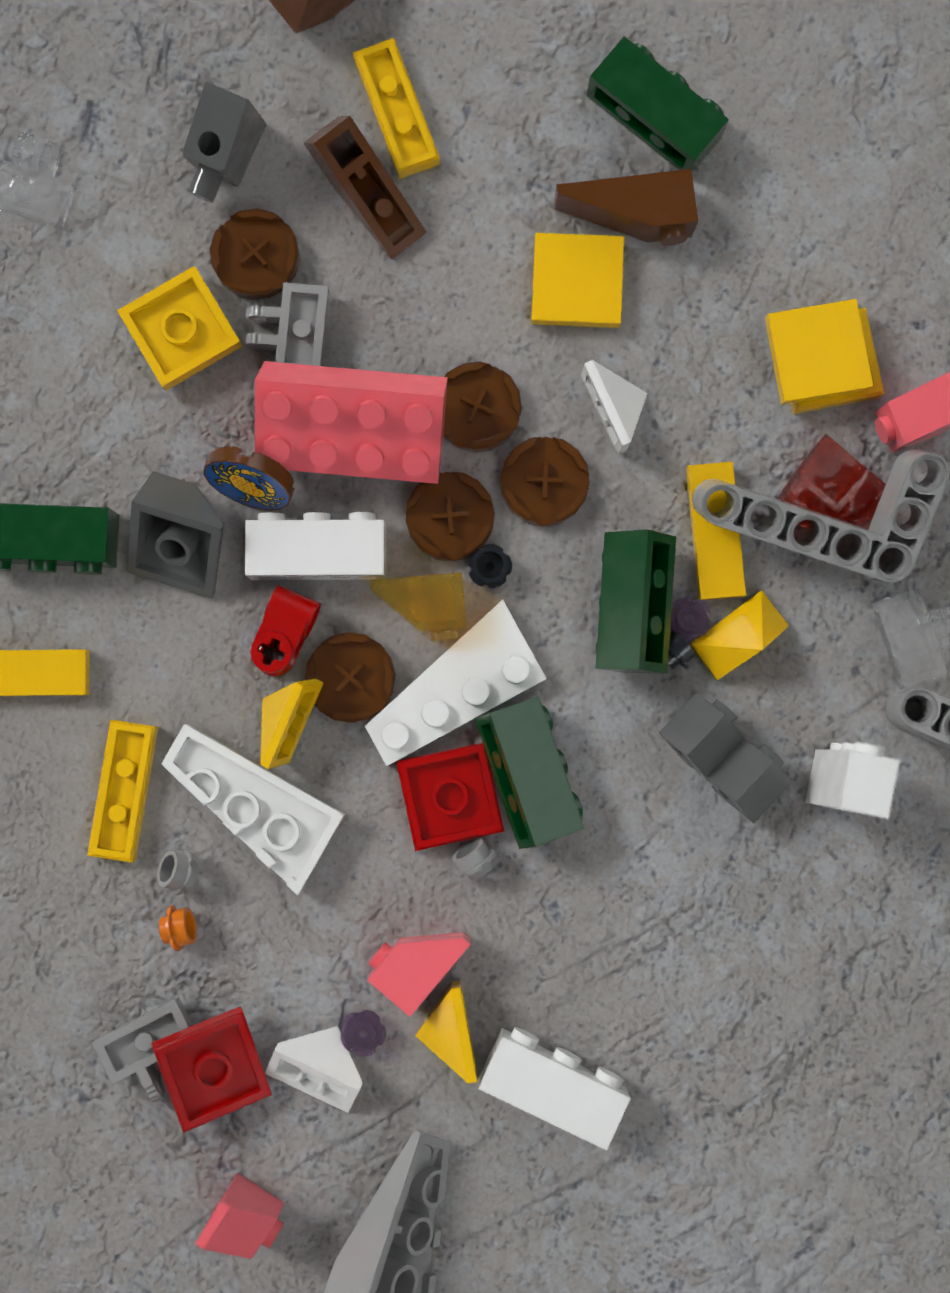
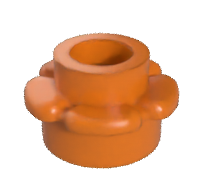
(178, 927)

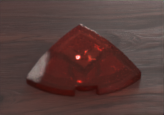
(834, 485)

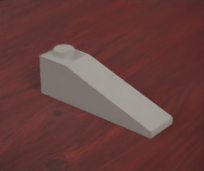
(397, 1231)

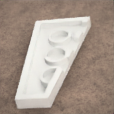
(465, 682)
(264, 810)

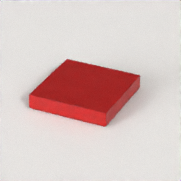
(450, 796)
(211, 1069)

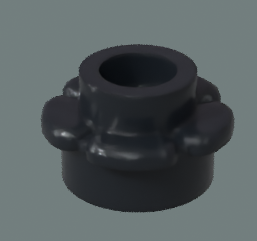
(493, 554)
(679, 651)

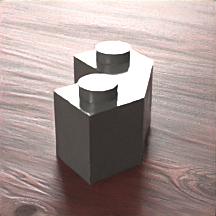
(737, 769)

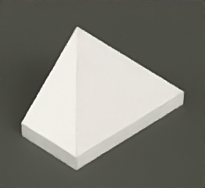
(616, 402)
(318, 1067)

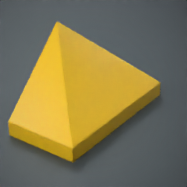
(739, 635)
(285, 719)
(448, 1033)

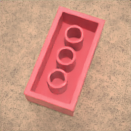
(351, 421)

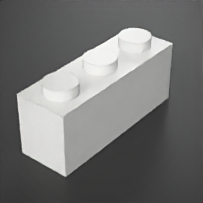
(315, 547)
(853, 779)
(554, 1087)

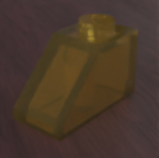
(426, 602)

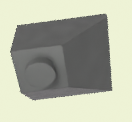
(175, 535)

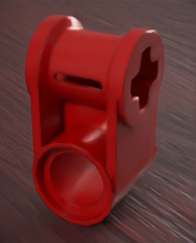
(286, 622)

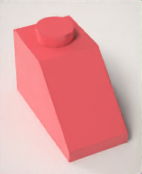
(915, 415)
(415, 966)
(242, 1220)

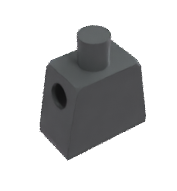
(221, 140)

